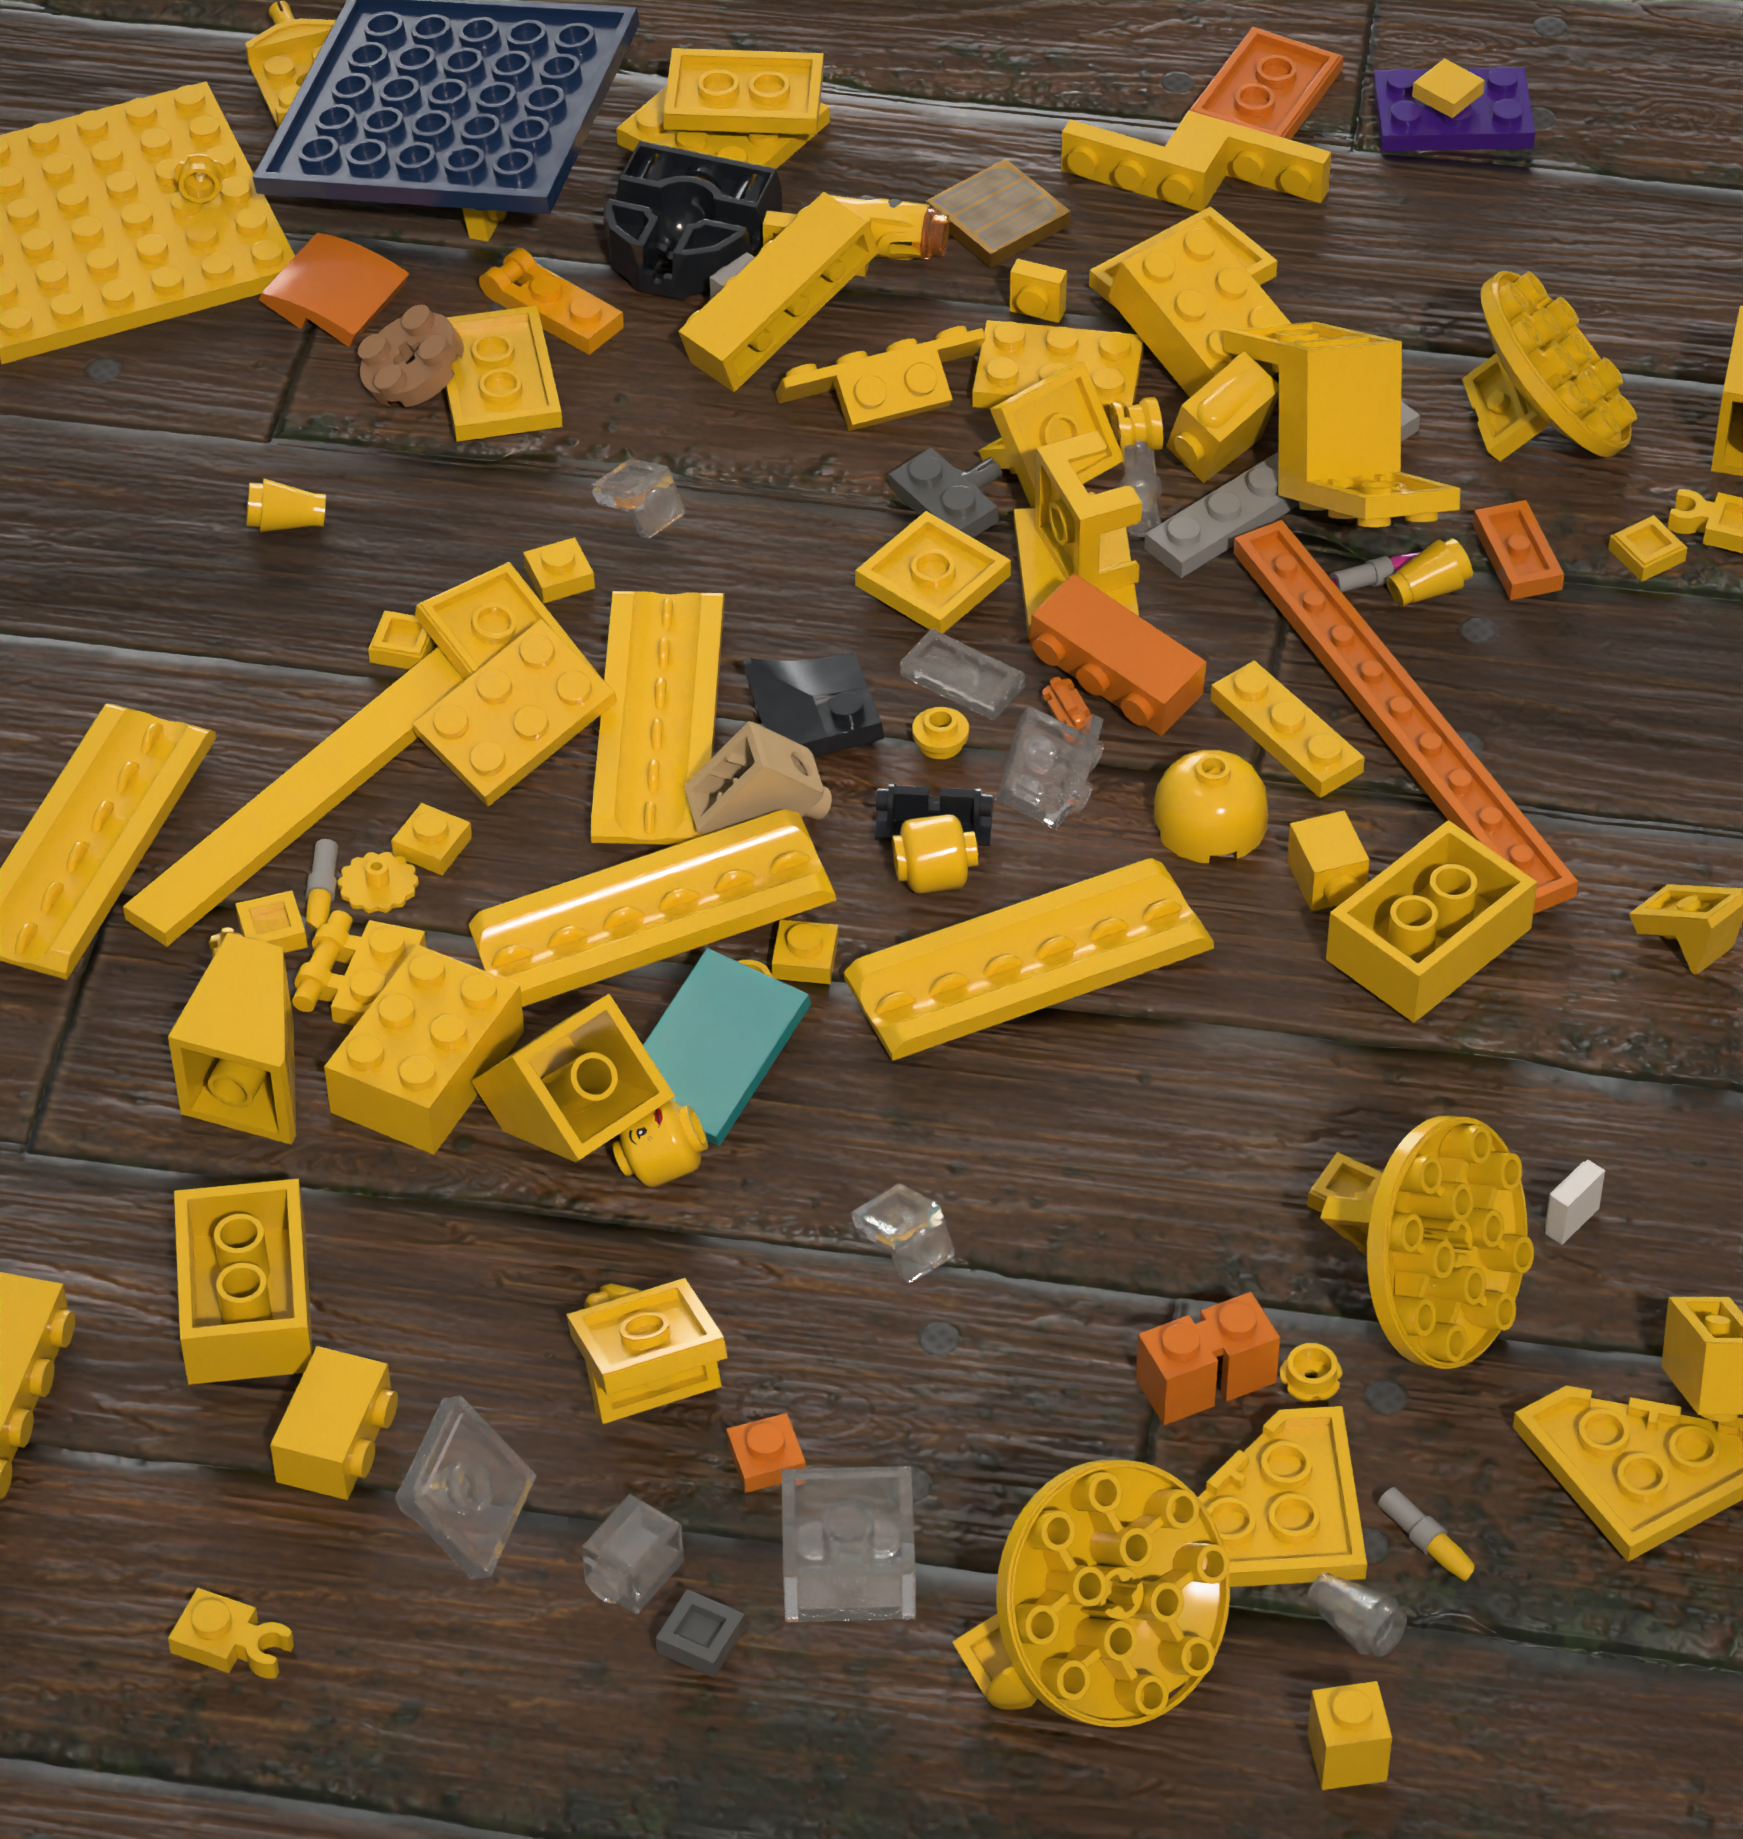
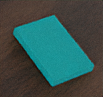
(723, 1038)

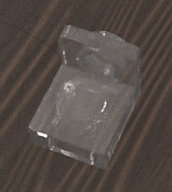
(643, 491)
(908, 1228)

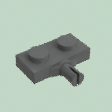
(946, 492)

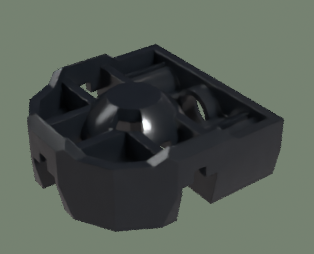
(685, 218)

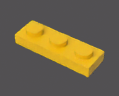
(1287, 729)

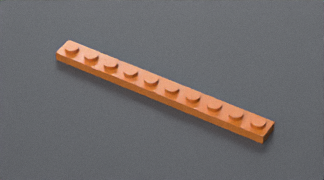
(1399, 708)

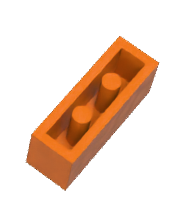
(1117, 655)

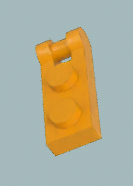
(562, 306)

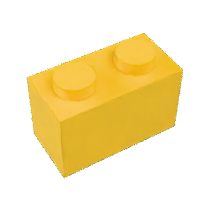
(1706, 1354)
(333, 1423)

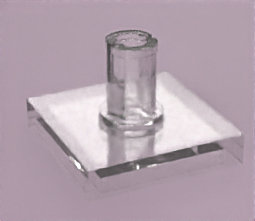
(465, 1487)

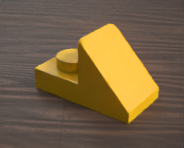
(1699, 917)

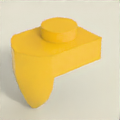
(991, 1667)

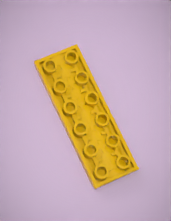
(664, 719)
(92, 835)
(653, 907)
(1025, 957)

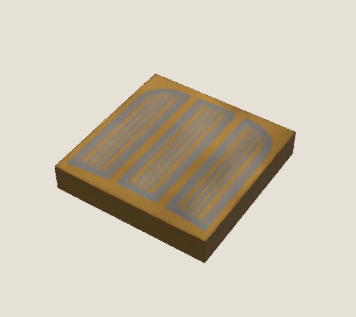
(1000, 212)

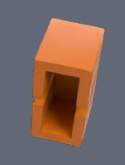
(1181, 1358)

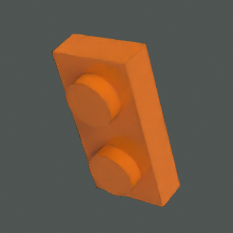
(1518, 550)

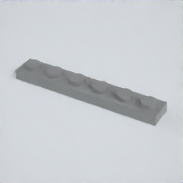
(1231, 511)

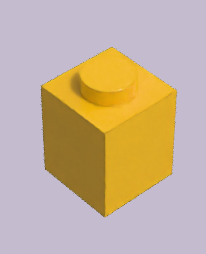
(1327, 859)
(1349, 1735)

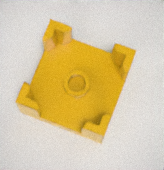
(1073, 519)

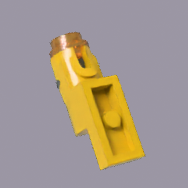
(898, 227)

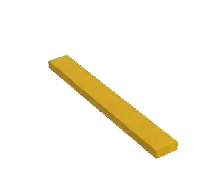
(291, 804)

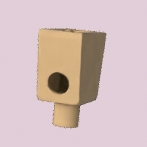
(755, 777)

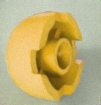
(1211, 806)

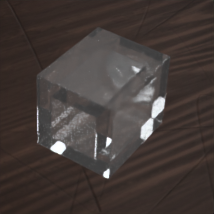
(632, 1554)

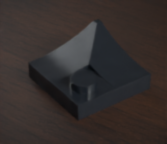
(815, 701)

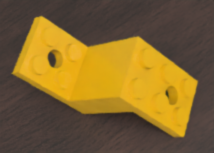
(1341, 423)

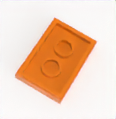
(1270, 84)

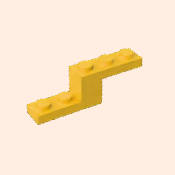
(1195, 161)

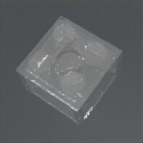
(848, 1544)

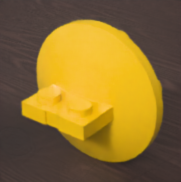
(1543, 374)
(1442, 1240)
(1113, 1593)

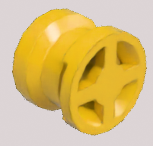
(1137, 423)

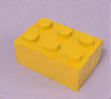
(1183, 299)
(1431, 921)
(421, 1046)
(243, 1281)

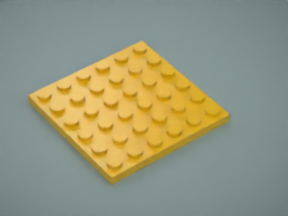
(105, 236)

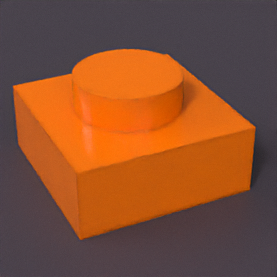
(763, 1450)

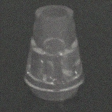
(1359, 1614)

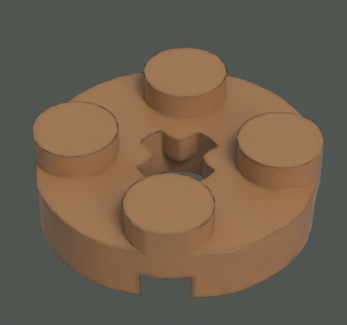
(416, 334)

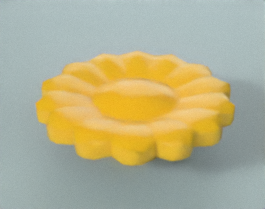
(378, 882)

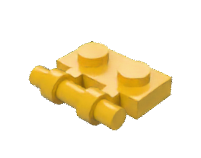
(371, 965)

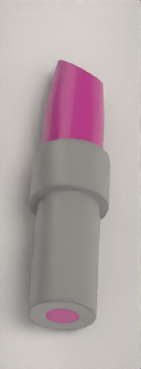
(1371, 573)

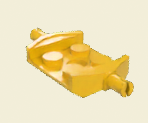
(284, 56)

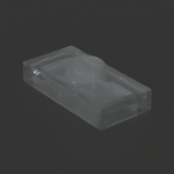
(962, 674)

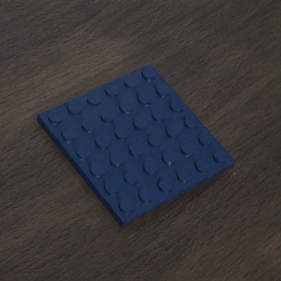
(449, 103)

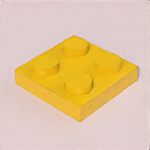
(933, 573)

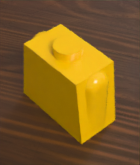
(1224, 417)

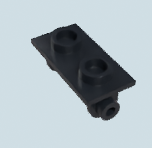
(903, 803)

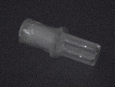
(1141, 475)

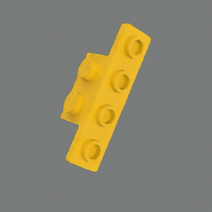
(887, 384)

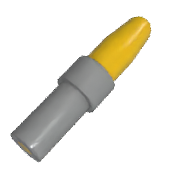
(321, 883)
(1426, 1533)

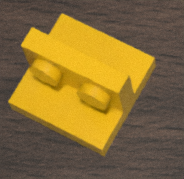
(1049, 413)
(648, 1349)

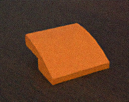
(334, 287)

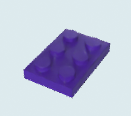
(1493, 121)

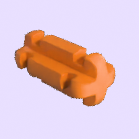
(1066, 702)

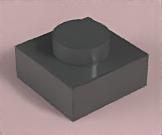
(700, 1633)

